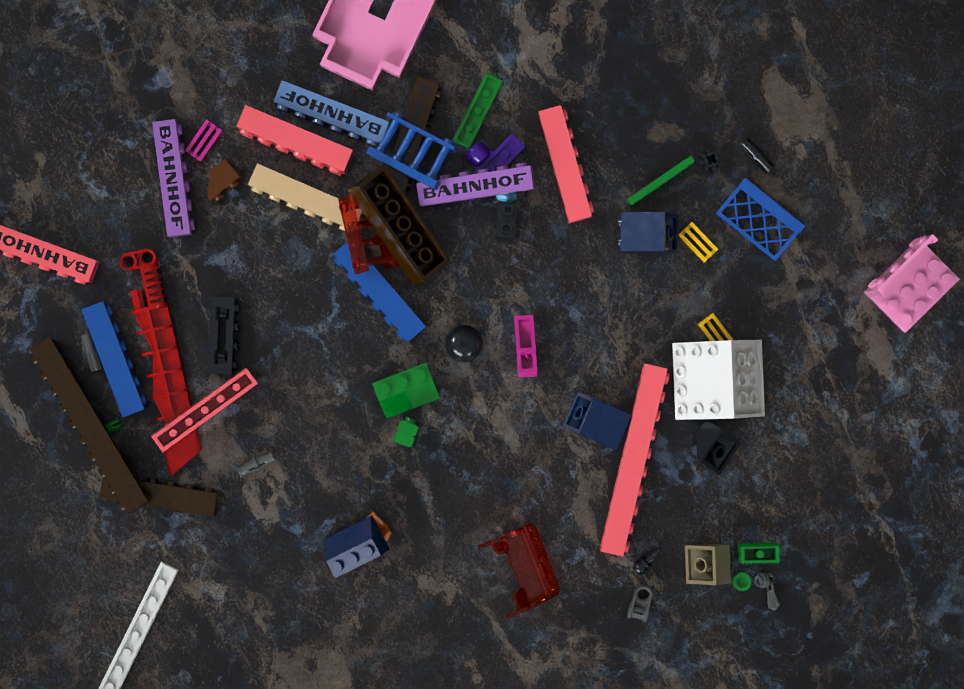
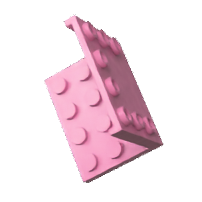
(912, 284)

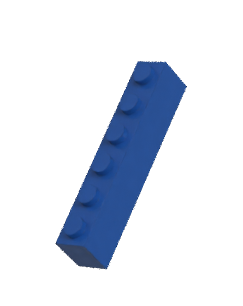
(383, 296)
(114, 358)

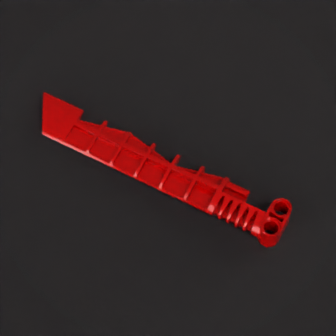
(168, 376)

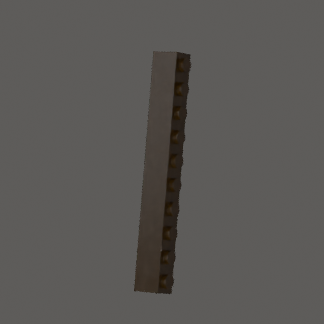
(90, 426)

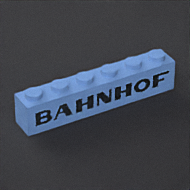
(331, 112)

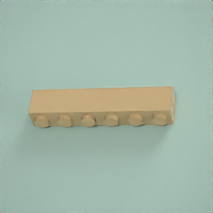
(298, 195)

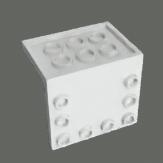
(718, 379)

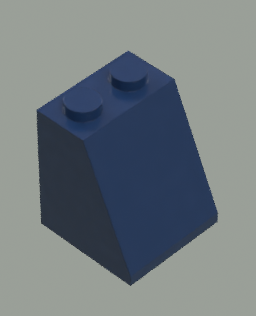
(648, 232)
(597, 421)

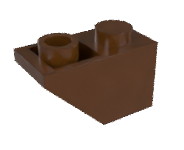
(221, 179)

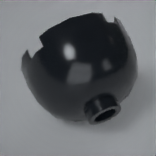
(463, 343)

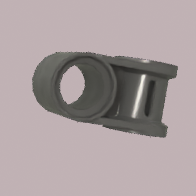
(639, 606)

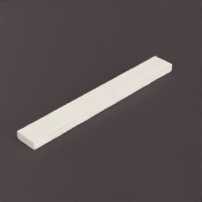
(139, 627)

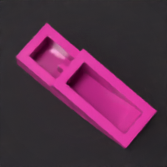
(525, 346)

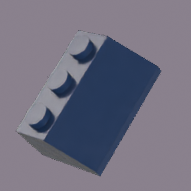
(354, 546)

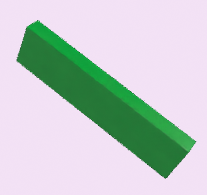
(477, 111)
(660, 181)

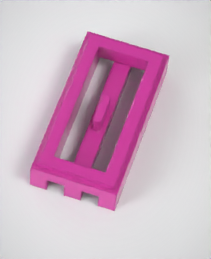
(212, 127)

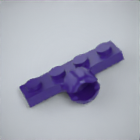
(483, 158)

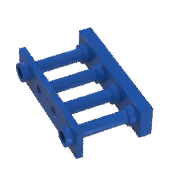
(413, 169)

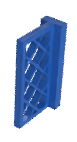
(770, 205)

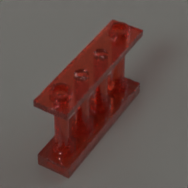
(356, 244)

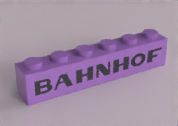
(172, 178)
(478, 185)

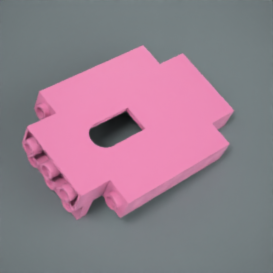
(366, 44)

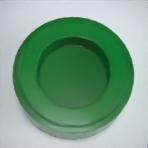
(741, 581)

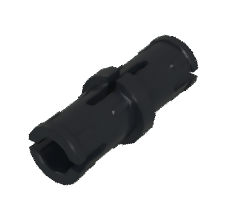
(757, 155)

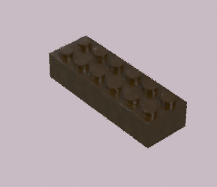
(399, 225)

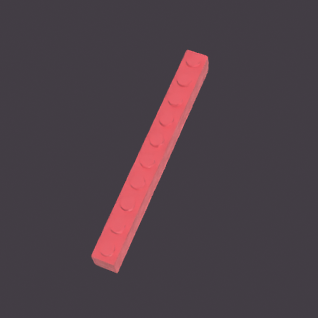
(633, 460)

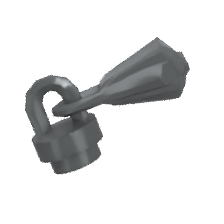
(763, 581)

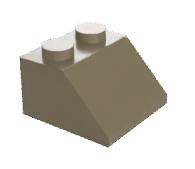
(707, 564)

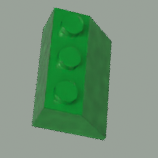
(406, 390)

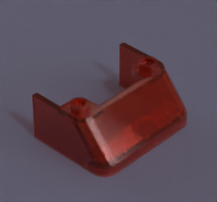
(529, 564)

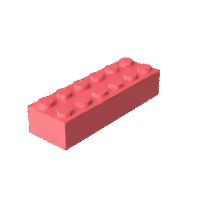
(296, 140)

